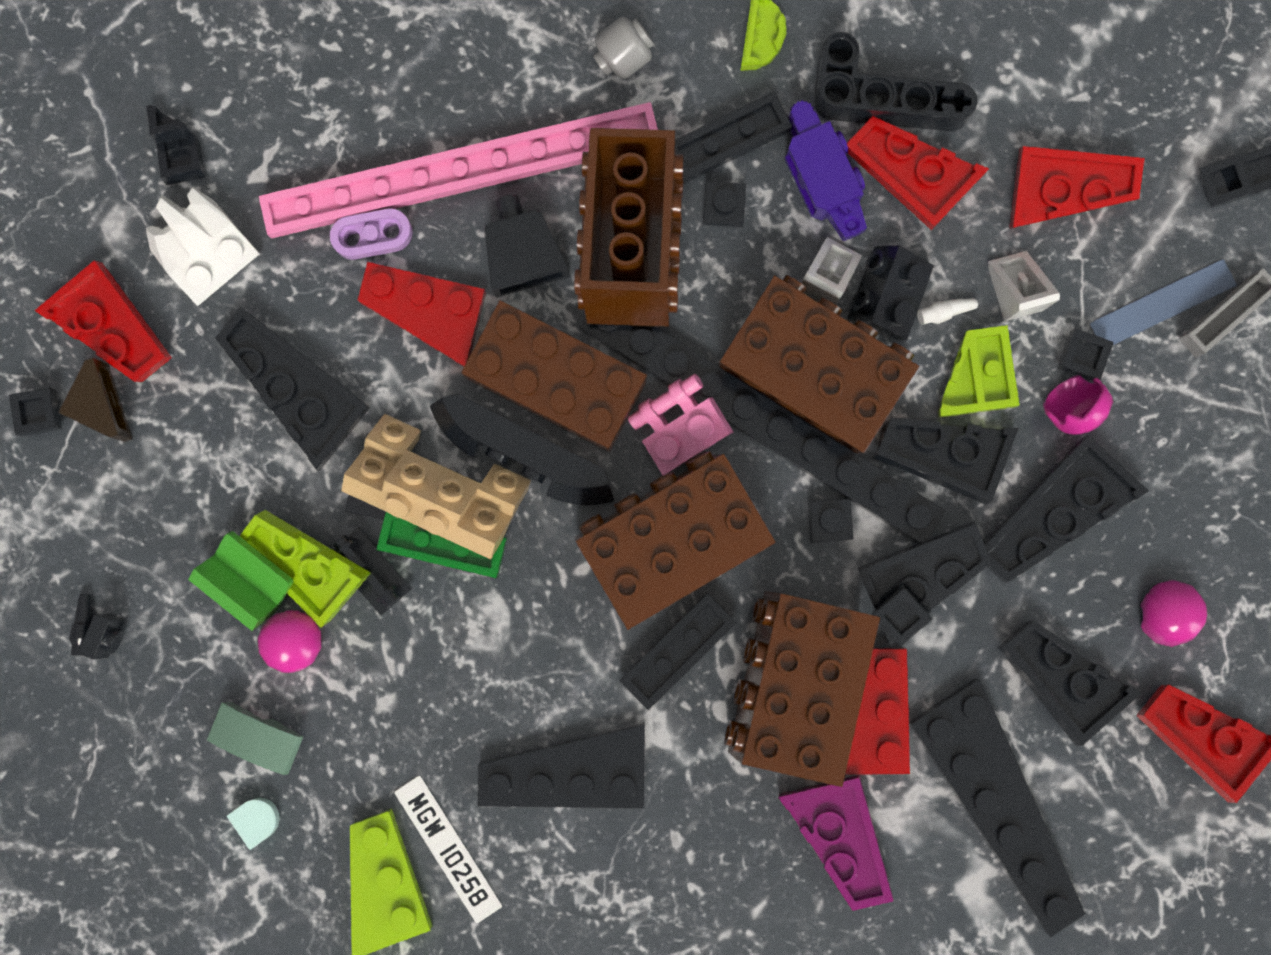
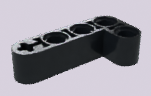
(892, 90)

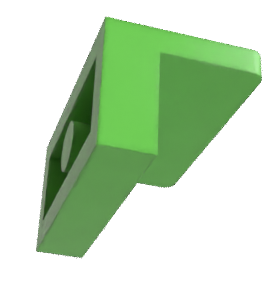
(242, 581)

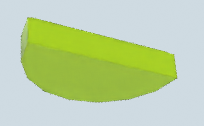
(763, 35)

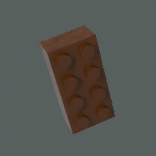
(554, 376)

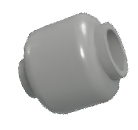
(623, 47)

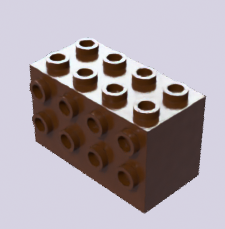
(630, 227)
(819, 364)
(673, 538)
(801, 688)

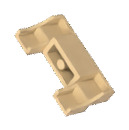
(431, 494)

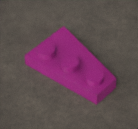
(844, 838)

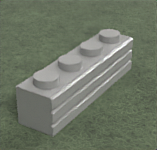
(1228, 313)

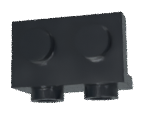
(891, 290)

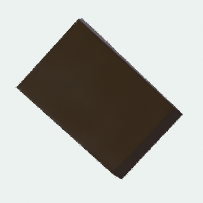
(96, 402)

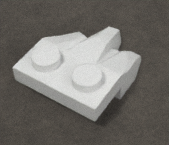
(199, 245)

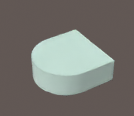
(255, 820)

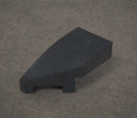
(177, 148)

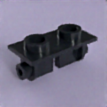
(384, 584)

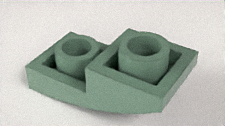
(255, 739)

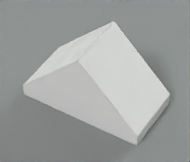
(830, 271)
(1021, 286)

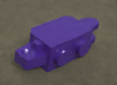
(824, 173)

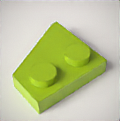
(981, 374)

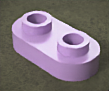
(372, 232)

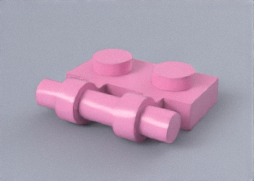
(687, 435)

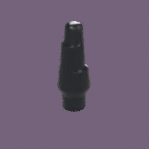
(81, 624)

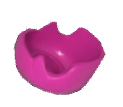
(1078, 405)
(1173, 613)
(289, 641)

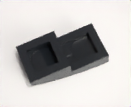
(1237, 177)

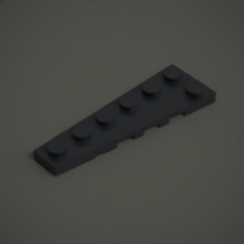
(985, 776)

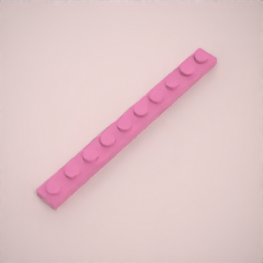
(442, 173)

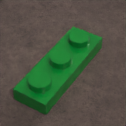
(417, 543)

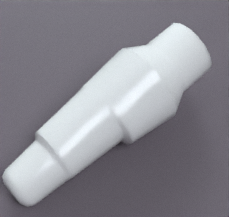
(944, 310)

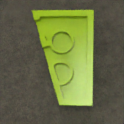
(319, 574)
(383, 887)

